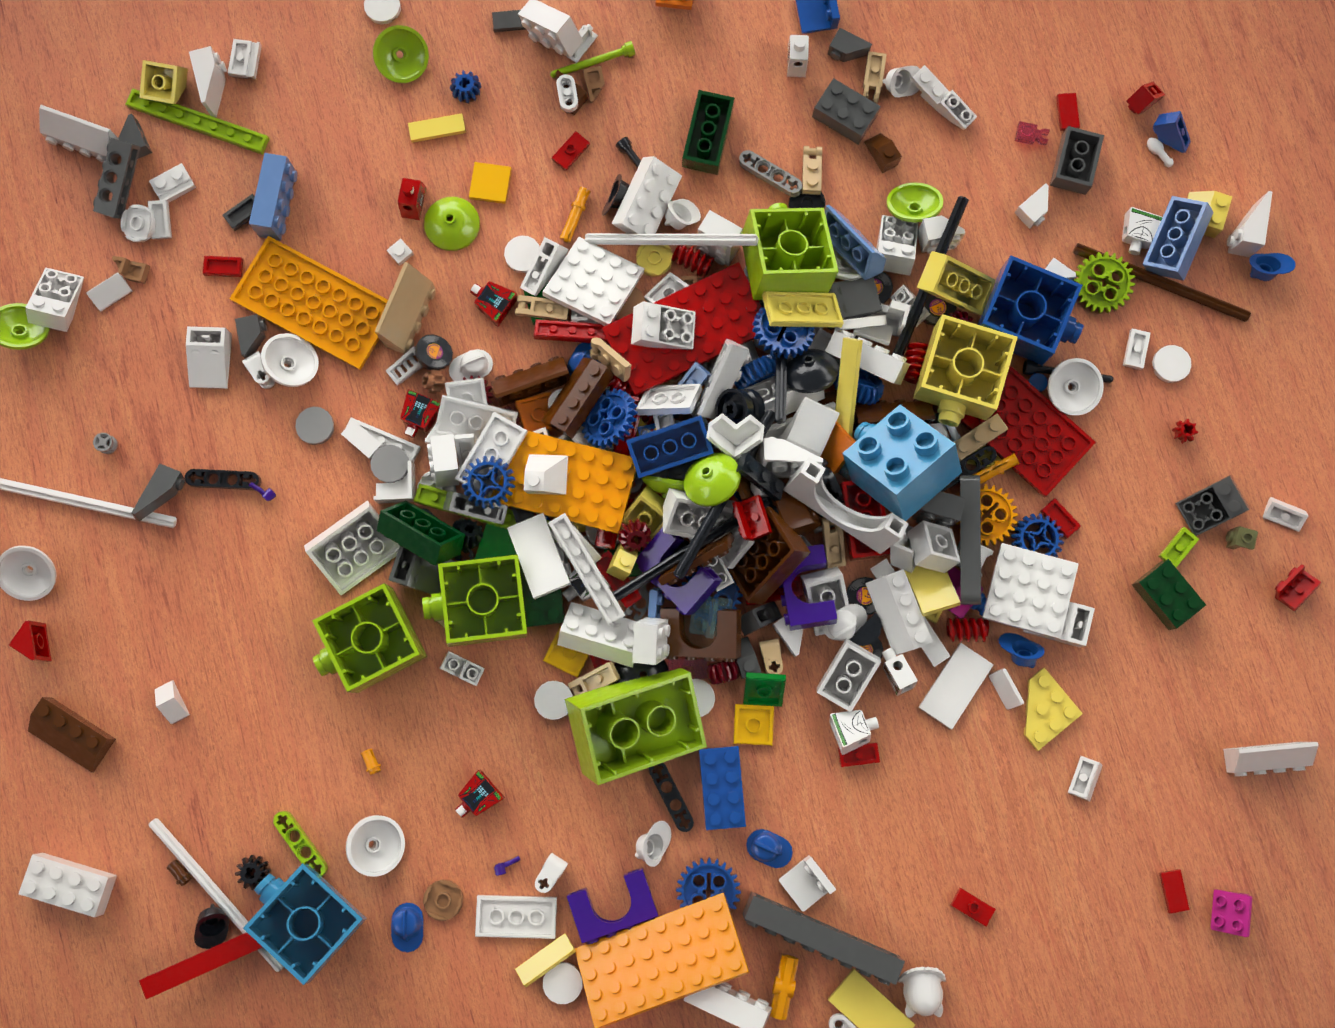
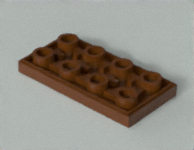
(717, 548)

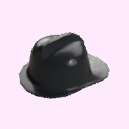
(617, 194)
(211, 927)

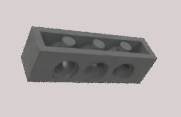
(124, 172)

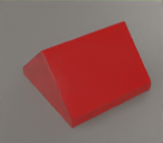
(32, 641)

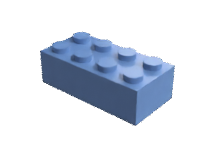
(273, 196)
(1178, 237)

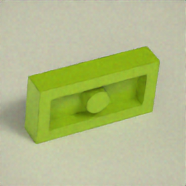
(1179, 546)

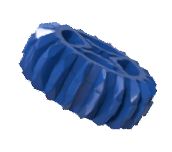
(757, 371)
(869, 387)
(484, 490)
(1044, 542)

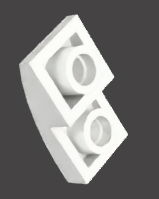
(905, 296)
(462, 668)

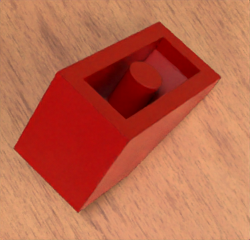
(1145, 97)

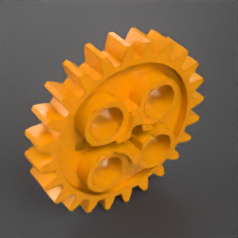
(998, 527)

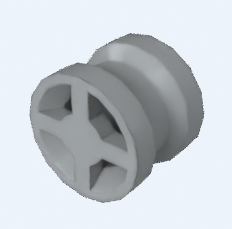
(100, 443)

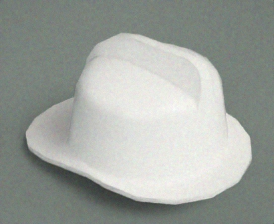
(899, 81)
(681, 213)
(473, 363)
(849, 621)
(653, 844)

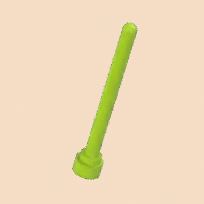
(626, 50)

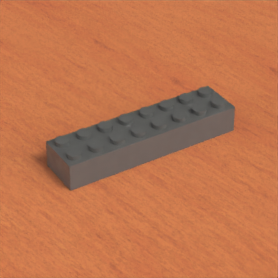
(824, 938)

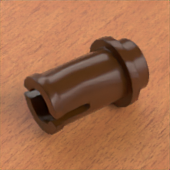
(179, 873)

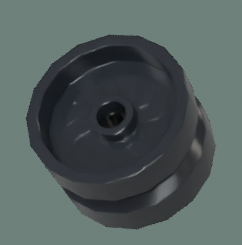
(739, 404)

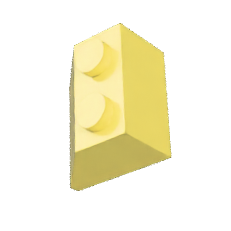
(162, 82)
(1220, 205)
(648, 509)

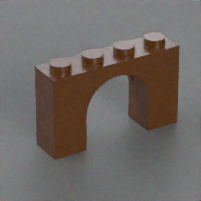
(725, 646)

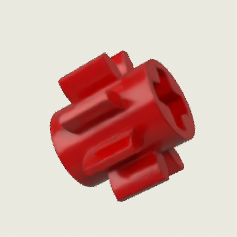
(1179, 433)

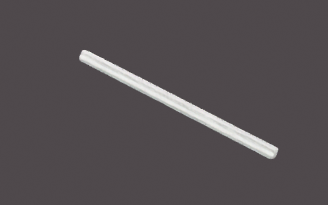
(672, 239)
(83, 502)
(207, 884)

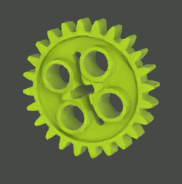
(1108, 266)

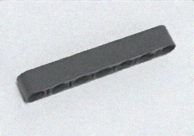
(970, 540)

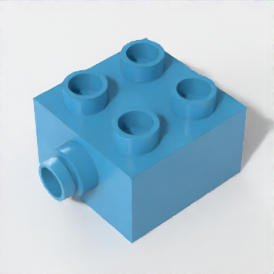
(901, 461)
(302, 921)

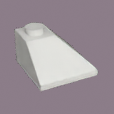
(546, 474)

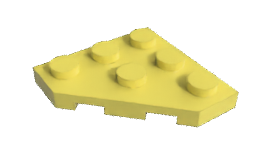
(1047, 709)

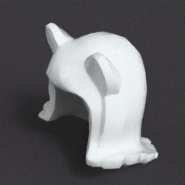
(923, 991)

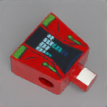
(411, 195)
(494, 301)
(418, 413)
(478, 795)

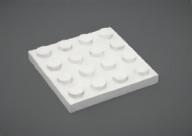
(593, 282)
(1030, 591)

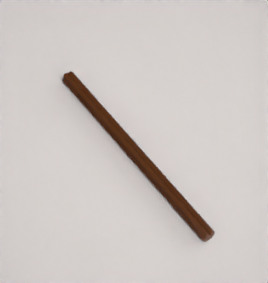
(1174, 287)

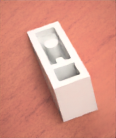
(543, 266)

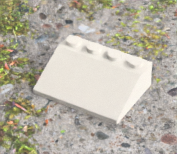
(351, 548)

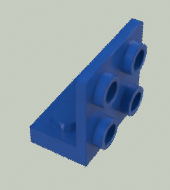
(817, 15)

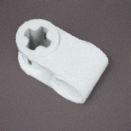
(255, 368)
(552, 870)

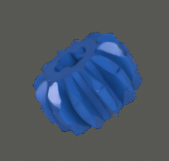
(459, 83)

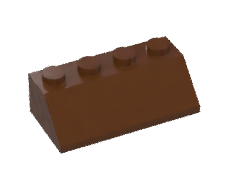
(530, 381)
(578, 397)
(876, 412)
(797, 514)
(69, 733)

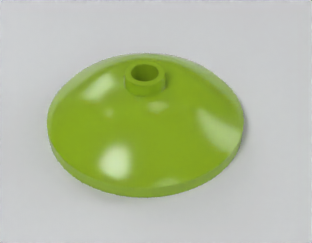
(410, 44)
(914, 202)
(456, 233)
(15, 329)
(662, 485)
(714, 486)

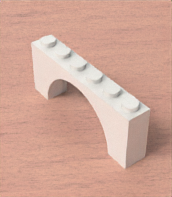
(874, 531)

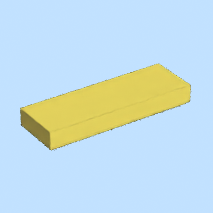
(436, 128)
(545, 960)

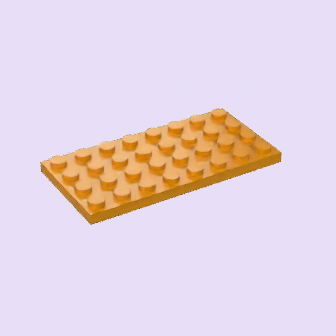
(311, 302)
(596, 483)
(661, 961)

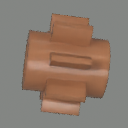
(433, 381)

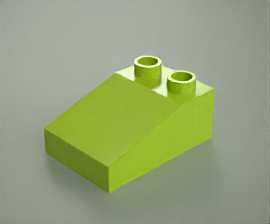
(635, 724)

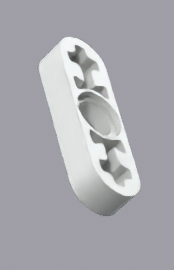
(864, 322)

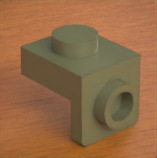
(1241, 537)

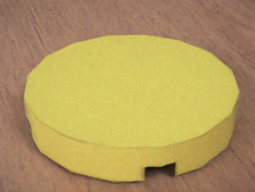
(654, 258)

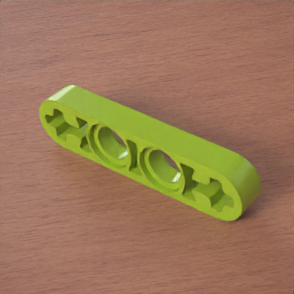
(303, 841)

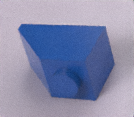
(1172, 131)

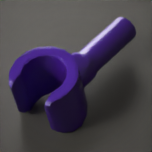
(268, 495)
(500, 867)

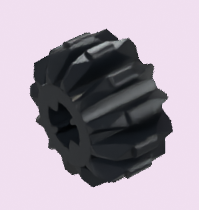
(472, 532)
(246, 869)

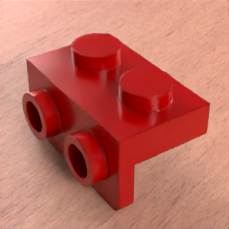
(751, 518)
(1296, 588)

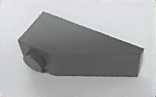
(160, 489)
(460, 504)

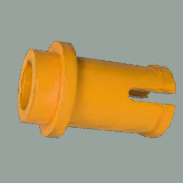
(370, 761)

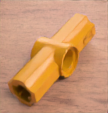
(784, 987)

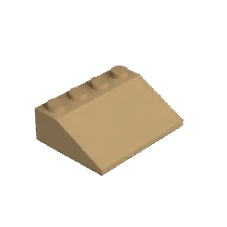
(405, 309)

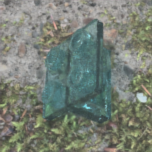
(705, 618)

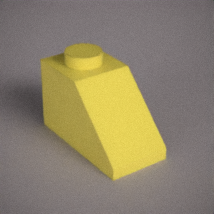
(622, 562)

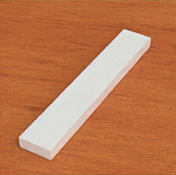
(586, 569)
(934, 651)

